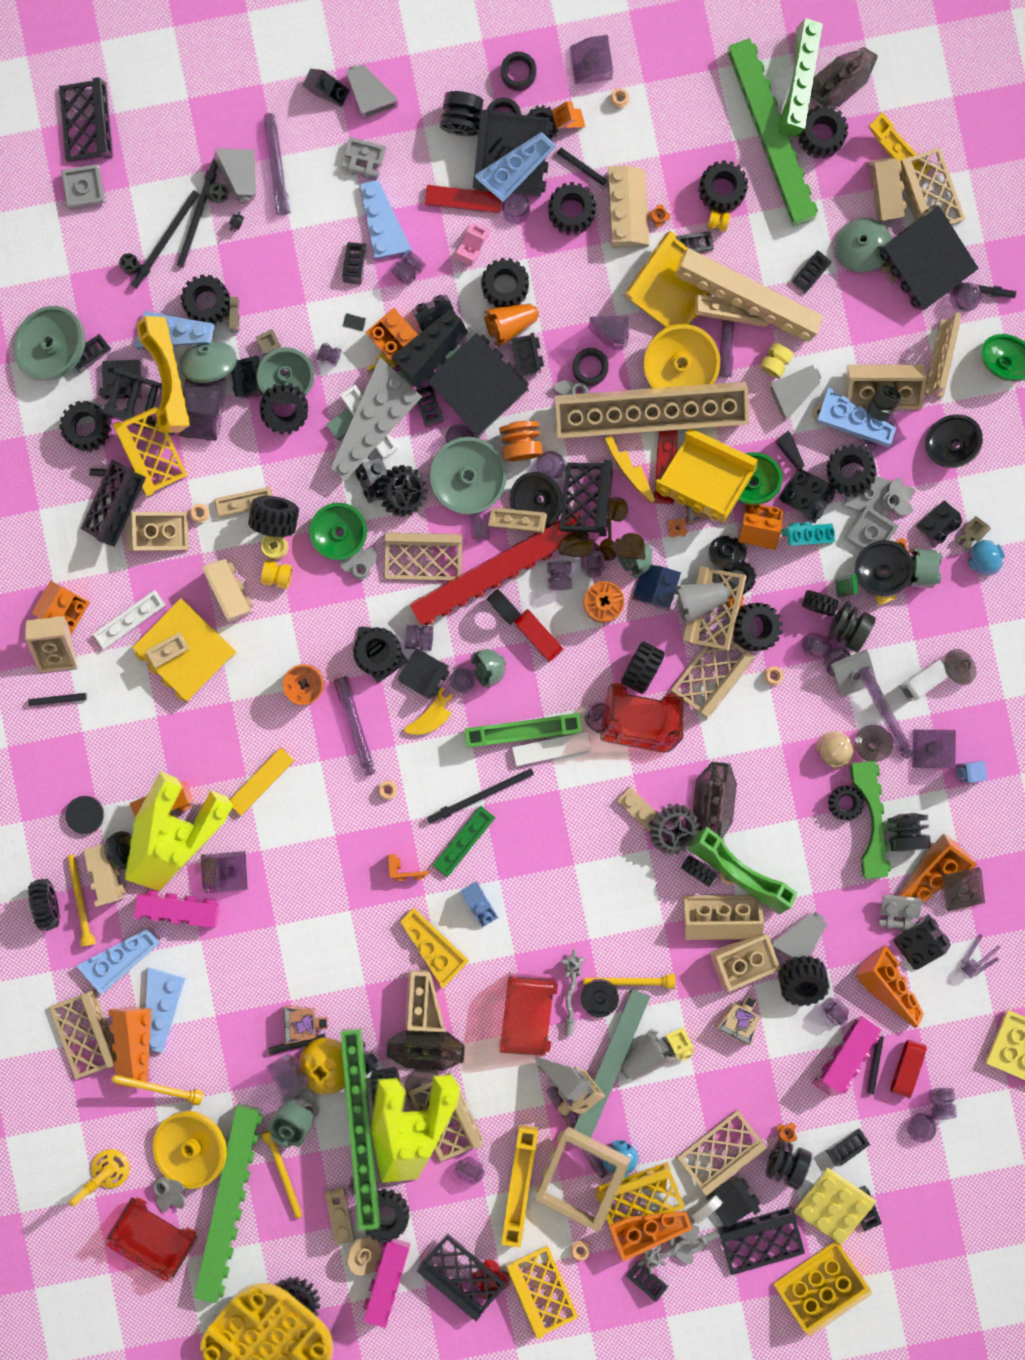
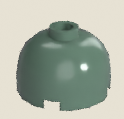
(637, 566)
(489, 667)

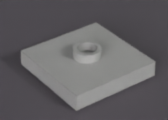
(83, 186)
(871, 497)
(870, 528)
(847, 670)

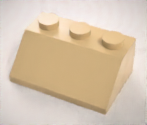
(228, 589)

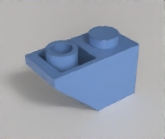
(971, 772)
(479, 904)

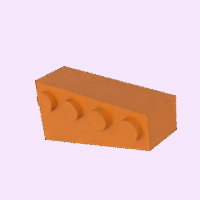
(132, 1041)

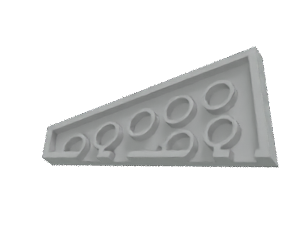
(379, 411)

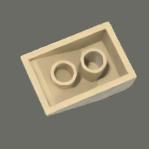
(157, 531)
(50, 644)
(744, 962)

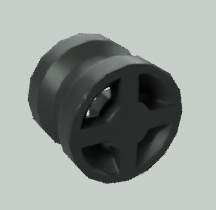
(221, 193)
(129, 260)

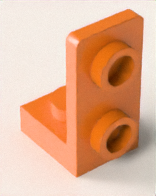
(567, 117)
(395, 864)

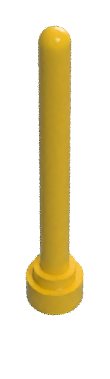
(86, 937)
(667, 981)
(193, 1096)
(266, 1136)

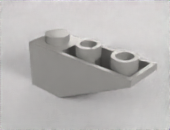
(569, 1080)

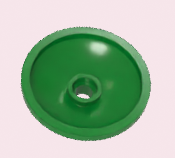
(1004, 357)
(767, 478)
(328, 521)

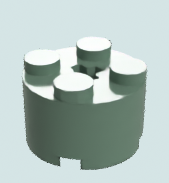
(926, 568)
(290, 1124)

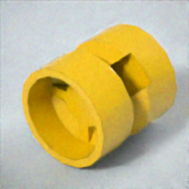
(276, 574)

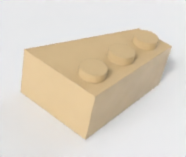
(887, 188)
(104, 876)
(421, 1003)

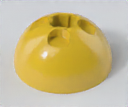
(326, 1056)

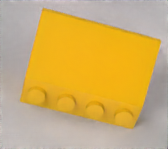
(823, 1288)

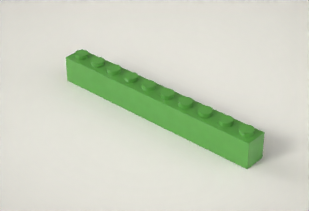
(767, 121)
(360, 1128)
(227, 1203)

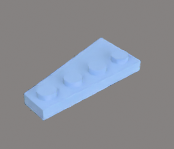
(513, 168)
(383, 225)
(183, 331)
(848, 418)
(116, 961)
(162, 998)

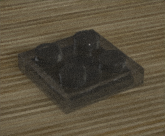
(963, 889)

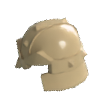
(835, 749)

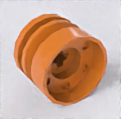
(520, 438)
(593, 606)
(293, 689)

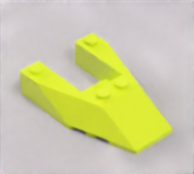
(166, 843)
(408, 1138)

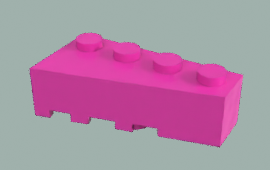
(177, 909)
(848, 1057)
(386, 1283)

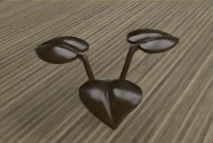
(629, 546)

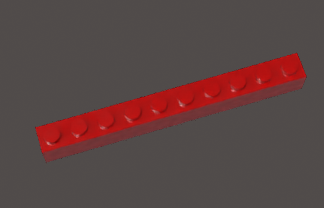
(489, 573)

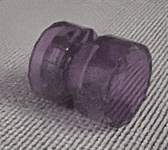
(409, 266)
(559, 575)
(419, 637)
(462, 680)
(943, 1110)

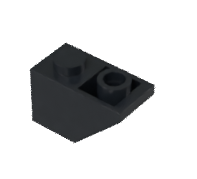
(325, 86)

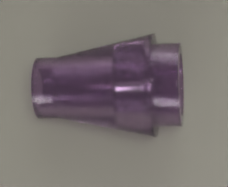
(478, 528)

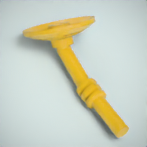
(105, 1173)

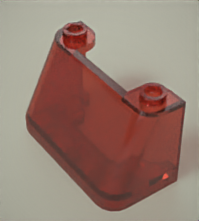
(642, 720)
(527, 1014)
(150, 1240)

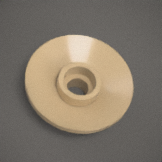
(367, 1261)

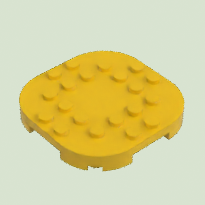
(266, 1325)

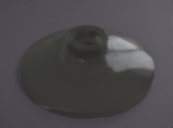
(960, 666)
(877, 736)
(415, 1079)

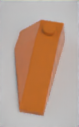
(941, 859)
(884, 981)
(641, 1233)

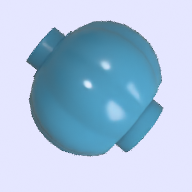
(986, 557)
(626, 1149)

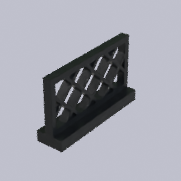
(101, 123)
(602, 501)
(120, 505)
(752, 1227)
(448, 1286)

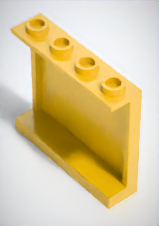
(659, 290)
(707, 475)
(194, 667)

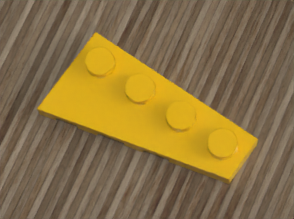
(435, 948)

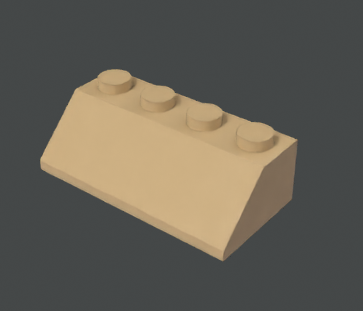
(627, 206)
(864, 381)
(722, 917)

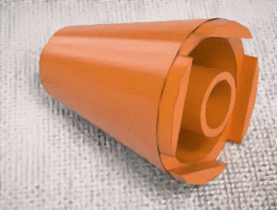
(509, 321)

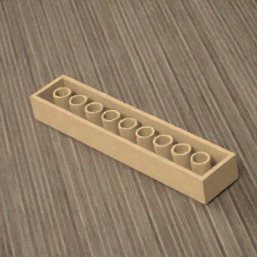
(651, 409)

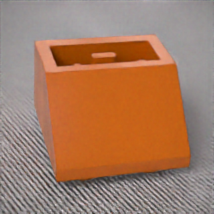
(391, 333)
(761, 526)
(61, 602)

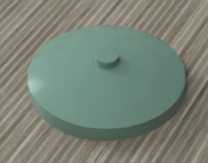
(49, 343)
(468, 475)

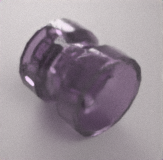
(328, 354)

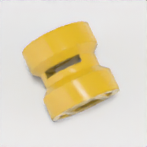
(718, 220)

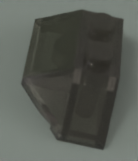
(843, 77)
(715, 798)
(425, 1049)

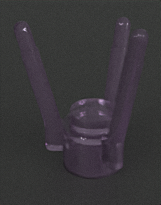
(972, 967)

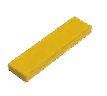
(261, 781)

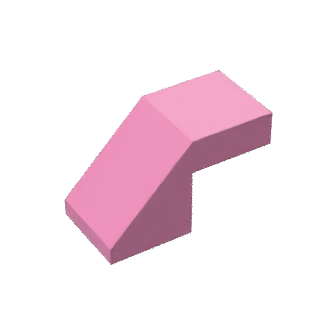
(472, 244)

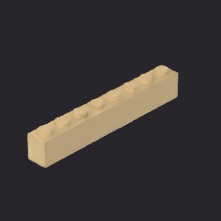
(748, 295)

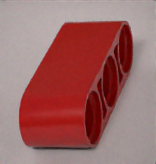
(538, 635)
(908, 1069)

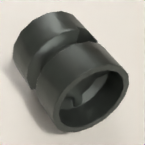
(884, 402)

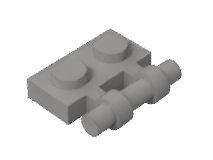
(366, 152)
(900, 907)

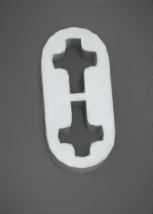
(706, 1209)

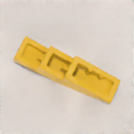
(635, 475)

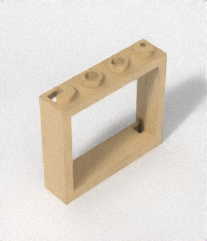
(598, 1149)

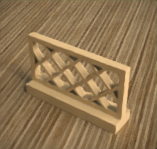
(915, 192)
(942, 356)
(418, 539)
(694, 628)
(725, 685)
(97, 1024)
(463, 1115)
(731, 1167)

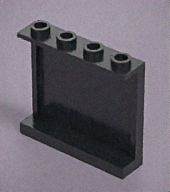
(515, 131)
(928, 258)
(478, 383)

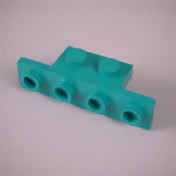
(808, 534)

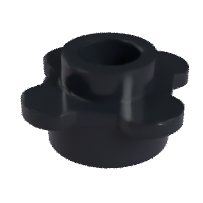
(236, 221)

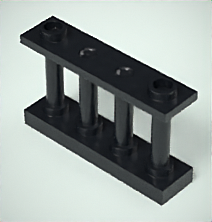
(110, 408)

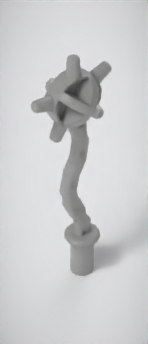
(572, 966)
(652, 1258)

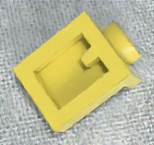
(680, 1044)

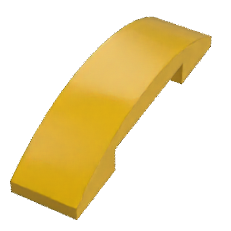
(892, 142)

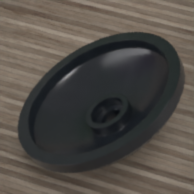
(948, 433)
(527, 491)
(886, 556)

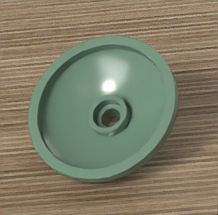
(858, 255)
(208, 362)
(298, 367)

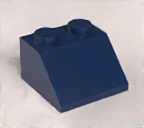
(657, 587)

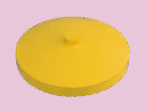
(681, 357)
(189, 1149)

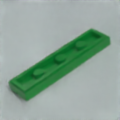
(464, 841)

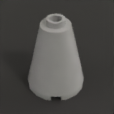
(699, 599)
(648, 1056)

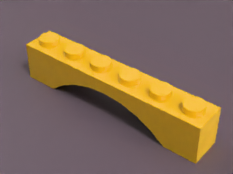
(155, 337)
(519, 1186)

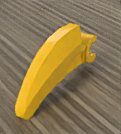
(433, 717)

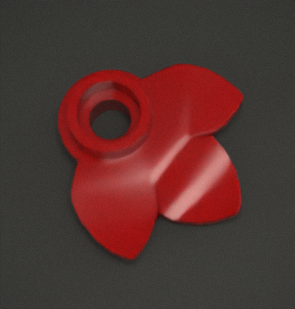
(492, 1285)

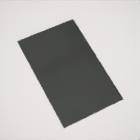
(354, 322)

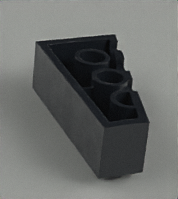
(429, 348)

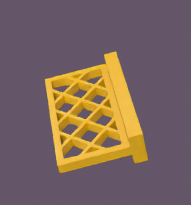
(135, 459)
(637, 1181)
(525, 1297)

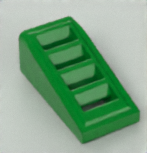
(846, 585)

